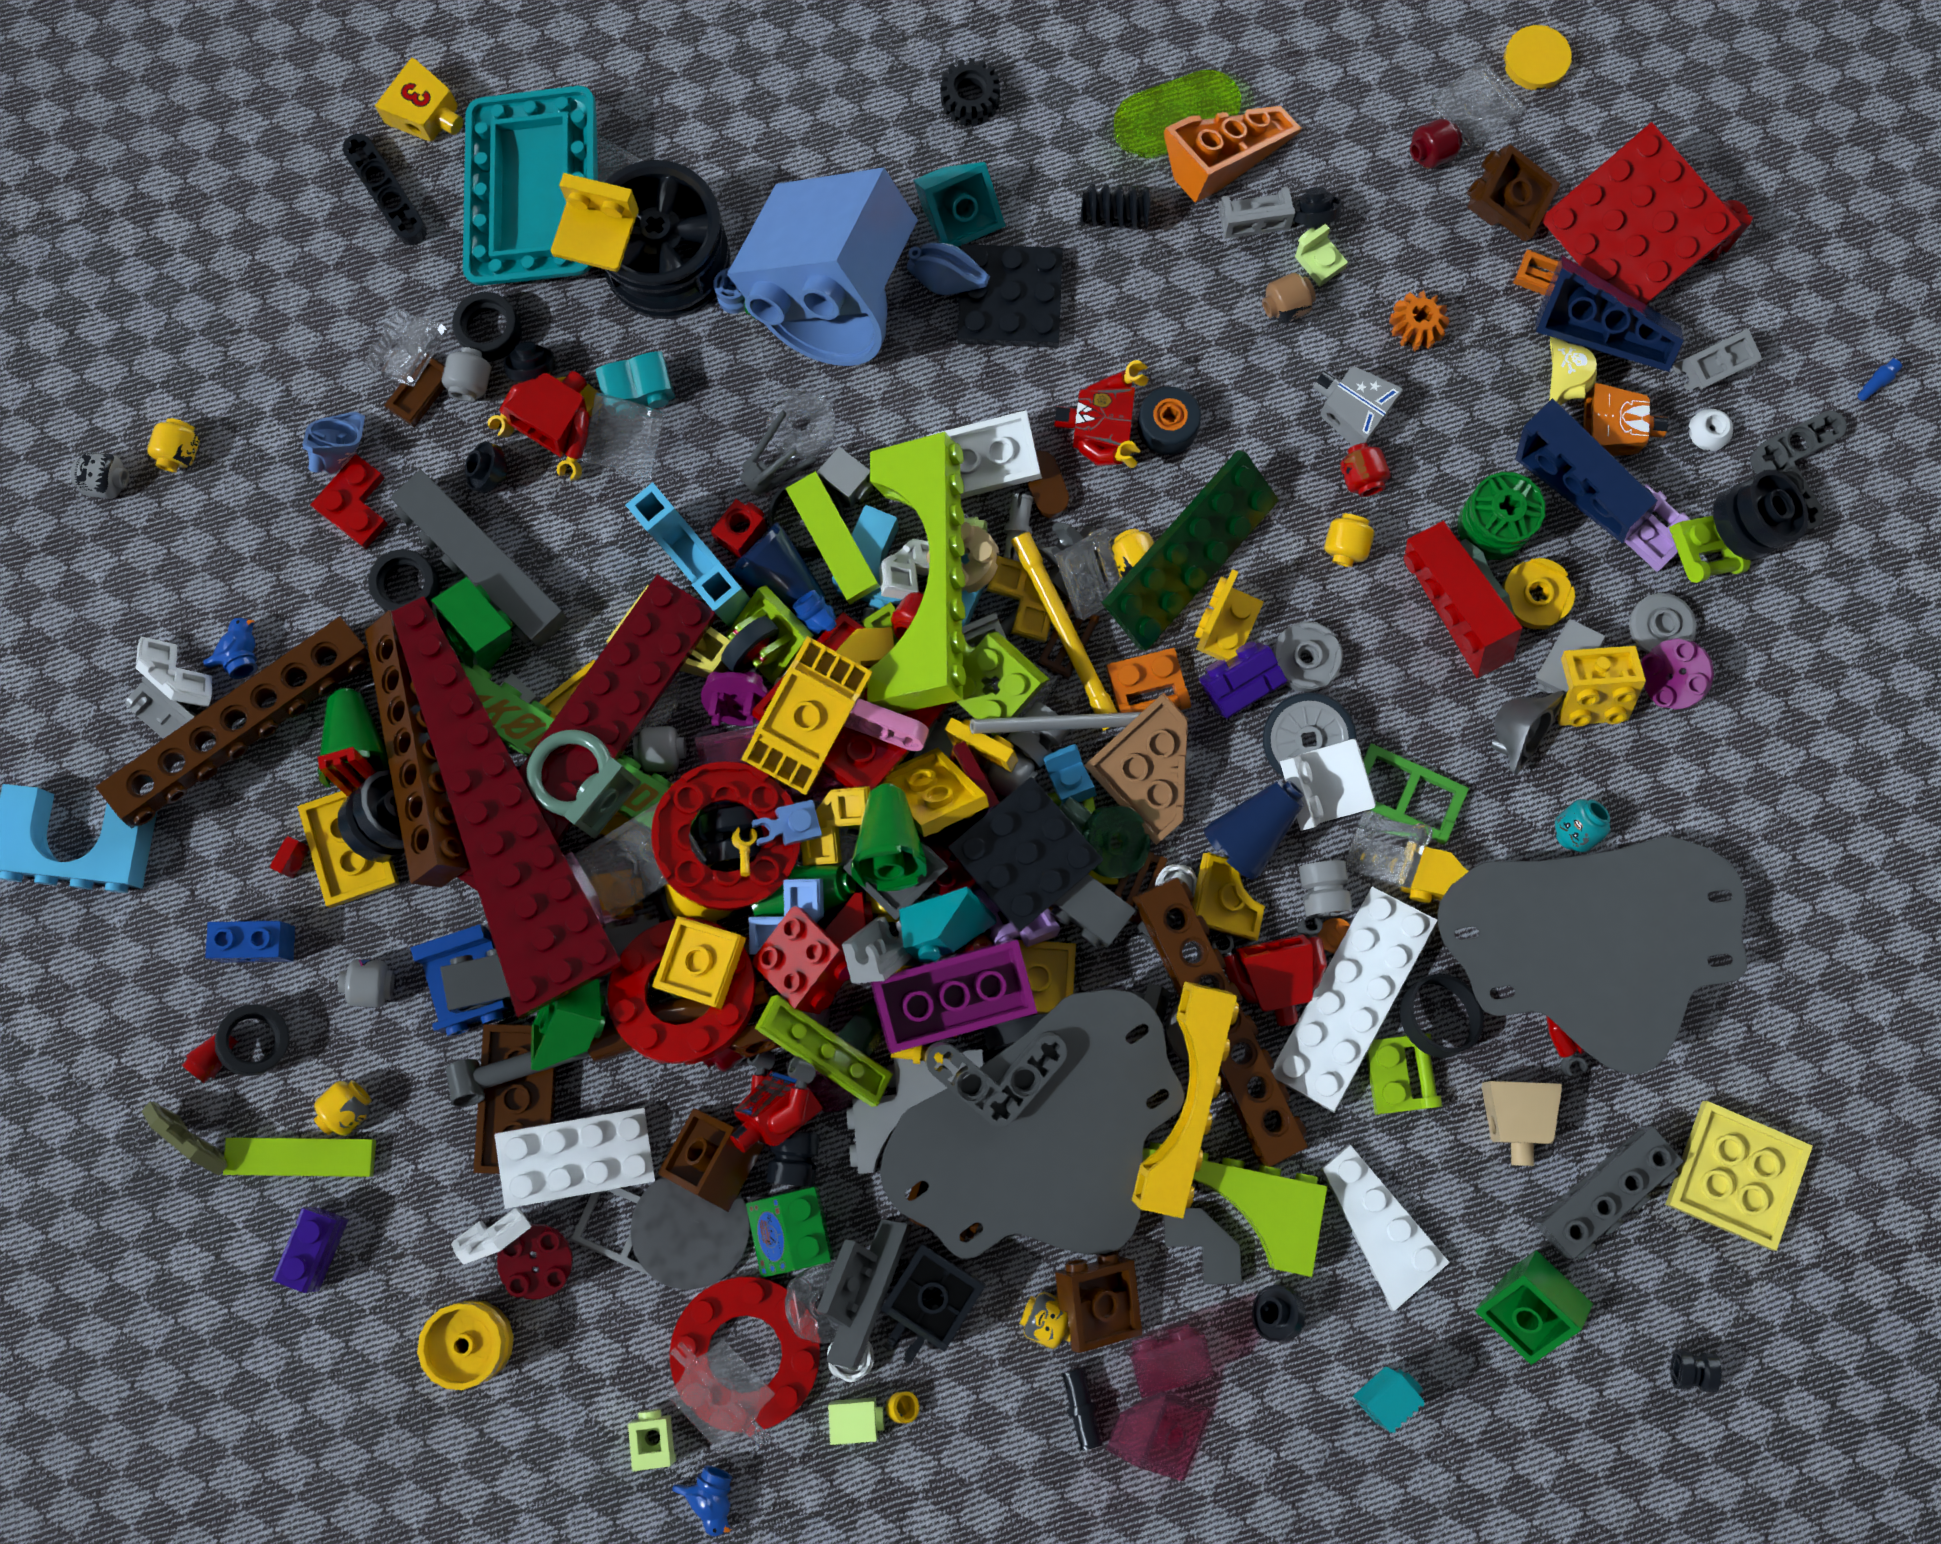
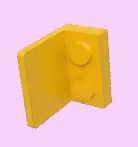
(594, 222)
(1230, 621)
(1600, 685)

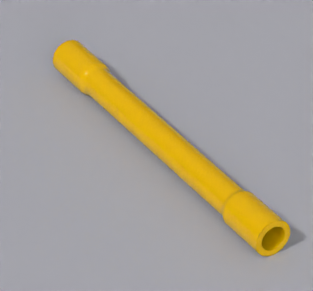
(1033, 564)

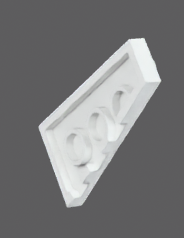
(1392, 1242)

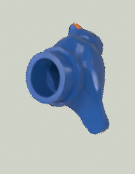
(815, 613)
(236, 650)
(709, 1499)

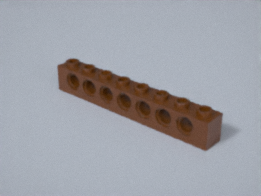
(185, 744)
(423, 806)
(1289, 1133)

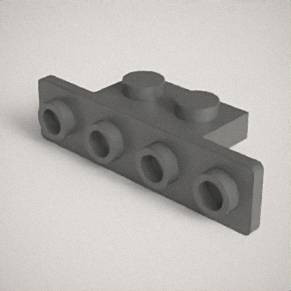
(859, 1289)

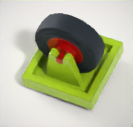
(764, 636)

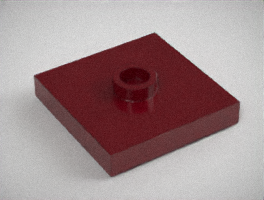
(964, 760)

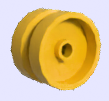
(446, 1356)

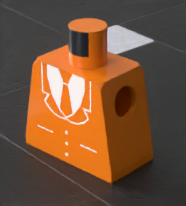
(1621, 419)

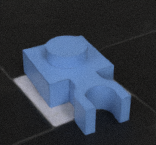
(793, 822)

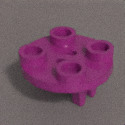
(1683, 689)
(732, 697)

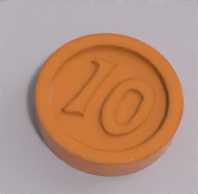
(1332, 933)

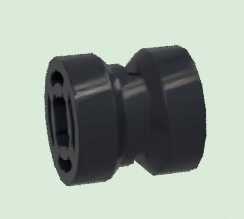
(1695, 1371)

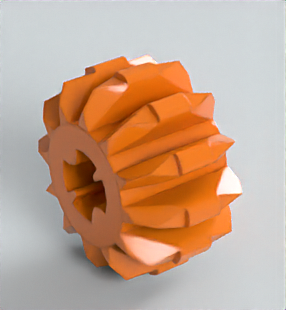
(1431, 316)

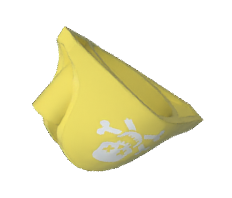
(1572, 371)

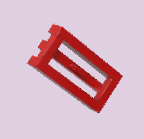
(342, 773)

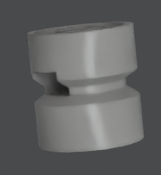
(1037, 743)
(1325, 889)

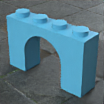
(874, 537)
(689, 553)
(114, 861)

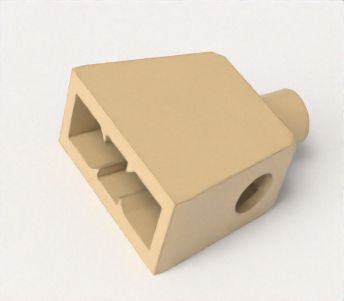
(1522, 1115)

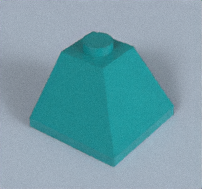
(960, 203)
(943, 924)

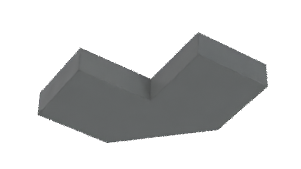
(1219, 1250)

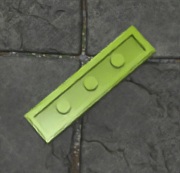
(832, 538)
(824, 1051)
(300, 1157)

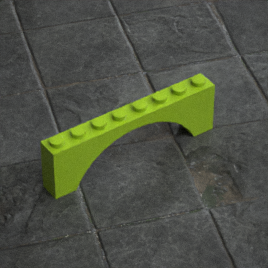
(927, 660)
(1279, 1209)

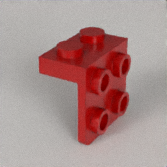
(803, 962)

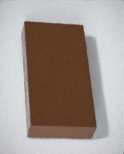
(413, 402)

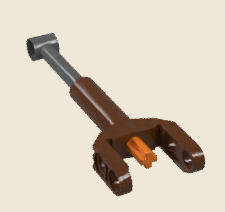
(469, 1080)

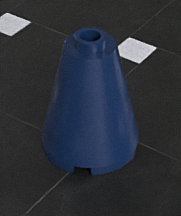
(778, 565)
(1256, 827)

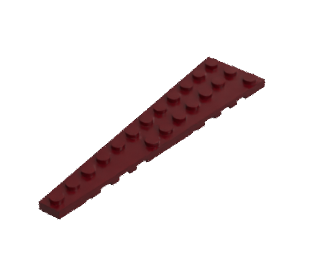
(529, 894)

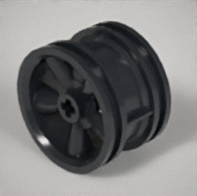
(679, 286)

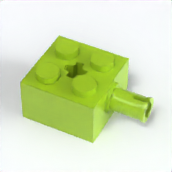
(1017, 675)

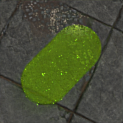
(1145, 115)

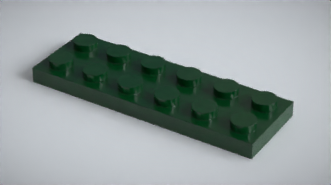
(1191, 551)

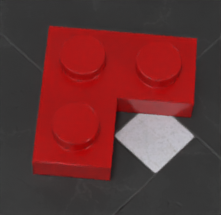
(344, 501)

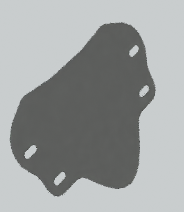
(1600, 941)
(1066, 1159)

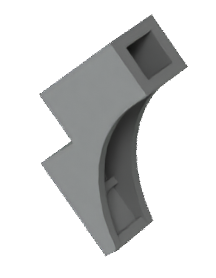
(876, 1124)

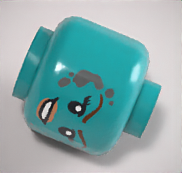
(1582, 825)

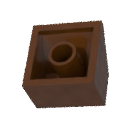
(708, 1160)

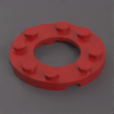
(672, 828)
(665, 1041)
(762, 1300)

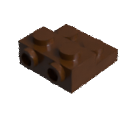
(1512, 192)
(1099, 1301)

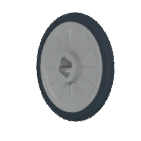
(1302, 715)

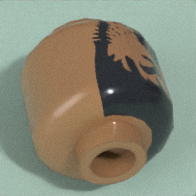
(1289, 298)

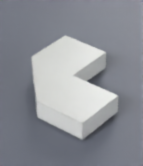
(900, 570)
(158, 664)
(483, 1241)

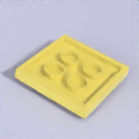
(1739, 1175)

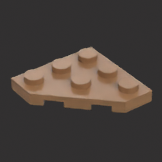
(1148, 767)

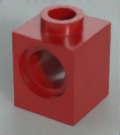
(736, 542)

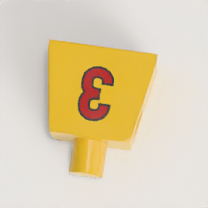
(419, 104)

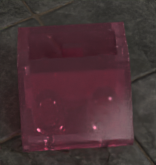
(1169, 1360)

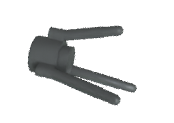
(760, 477)

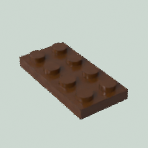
(512, 1104)

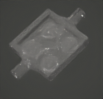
(720, 1395)

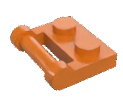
(1146, 675)

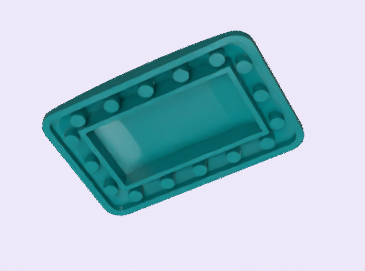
(512, 180)

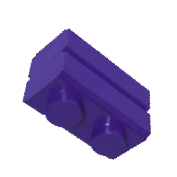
(1242, 678)
(310, 1249)

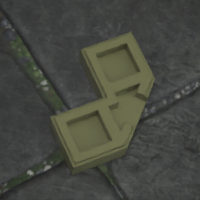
(174, 1131)

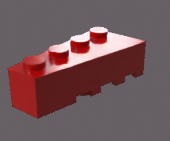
(1463, 599)

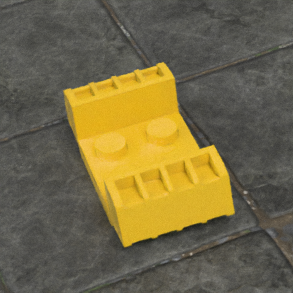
(806, 715)

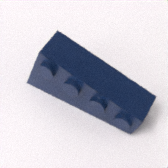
(1604, 318)
(1584, 472)

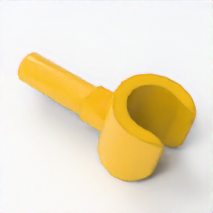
(744, 850)

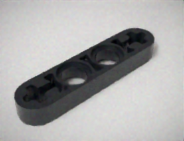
(384, 189)

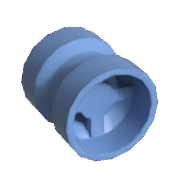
(728, 296)

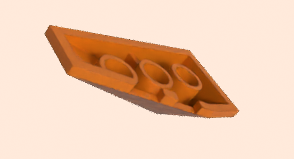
(1219, 149)

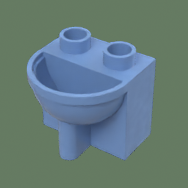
(822, 263)

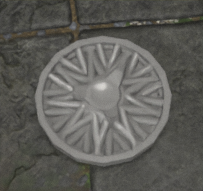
(1661, 619)

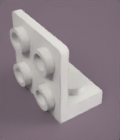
(1331, 782)

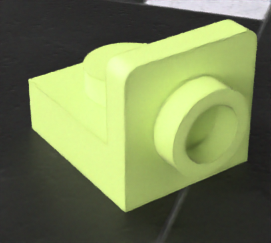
(1319, 255)

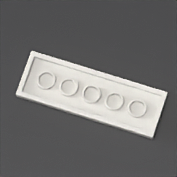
(1353, 999)

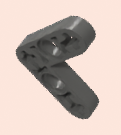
(1787, 456)
(992, 1091)

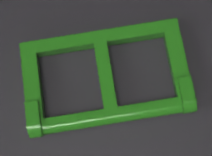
(1416, 772)

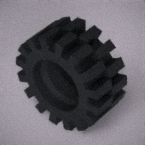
(965, 75)

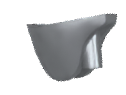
(1523, 725)

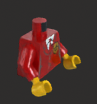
(550, 415)
(1105, 418)

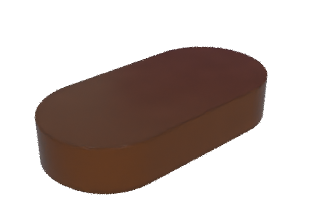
(1050, 492)

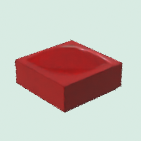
(289, 857)

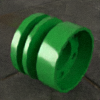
(1491, 527)

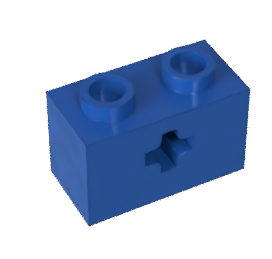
(250, 941)

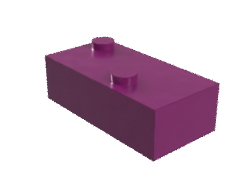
(954, 996)

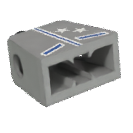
(1356, 403)

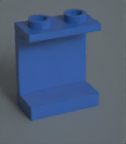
(436, 954)

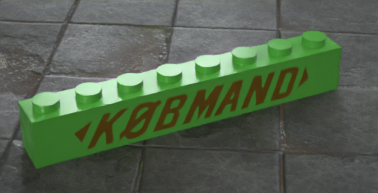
(525, 724)

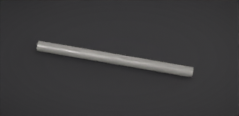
(1044, 723)

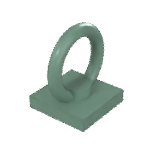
(599, 794)

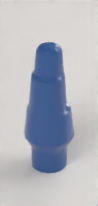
(1880, 378)

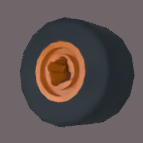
(1168, 434)

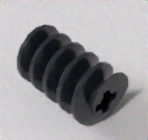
(1115, 206)

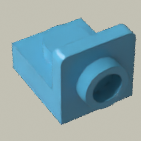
(1069, 774)

